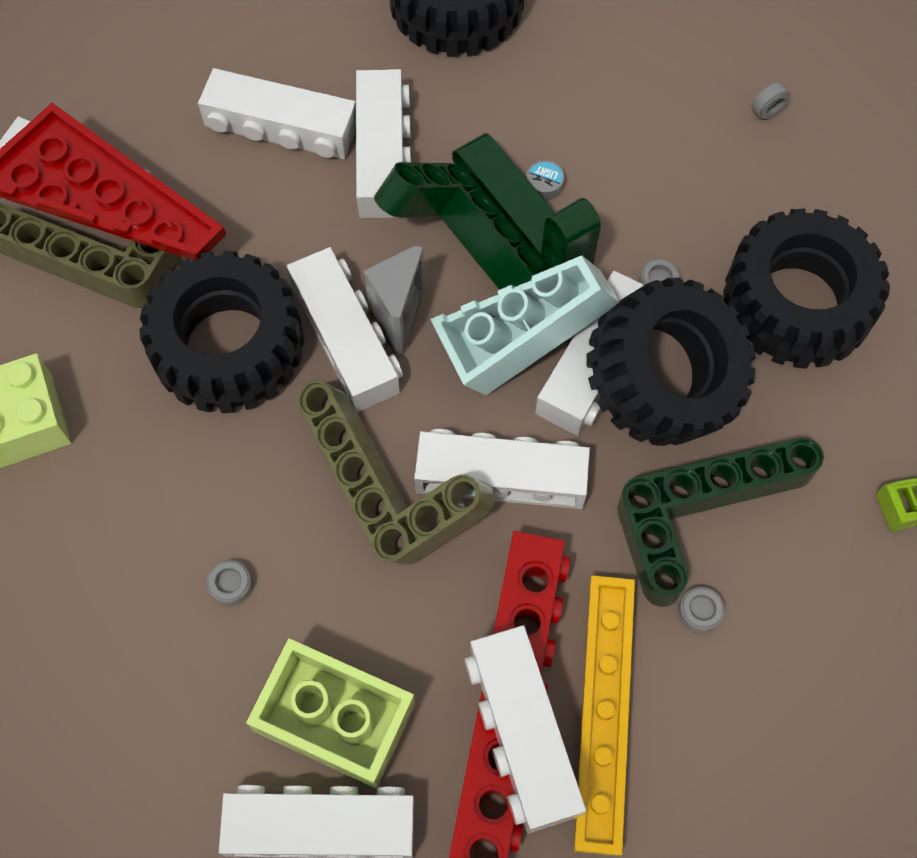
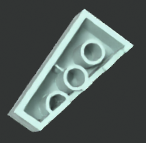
(522, 323)

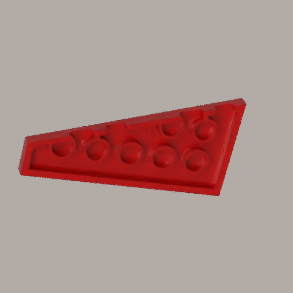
(84, 179)

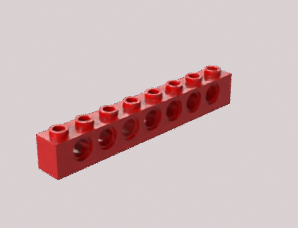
(527, 557)

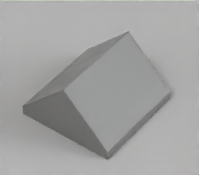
(395, 294)

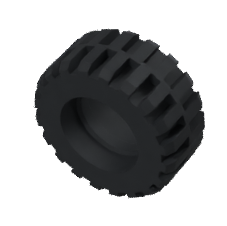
(456, 24)
(825, 249)
(212, 287)
(712, 342)

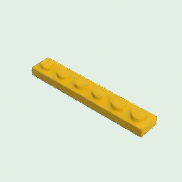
(605, 716)

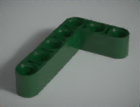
(468, 211)
(552, 235)
(703, 496)

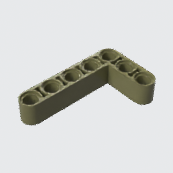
(86, 257)
(378, 483)

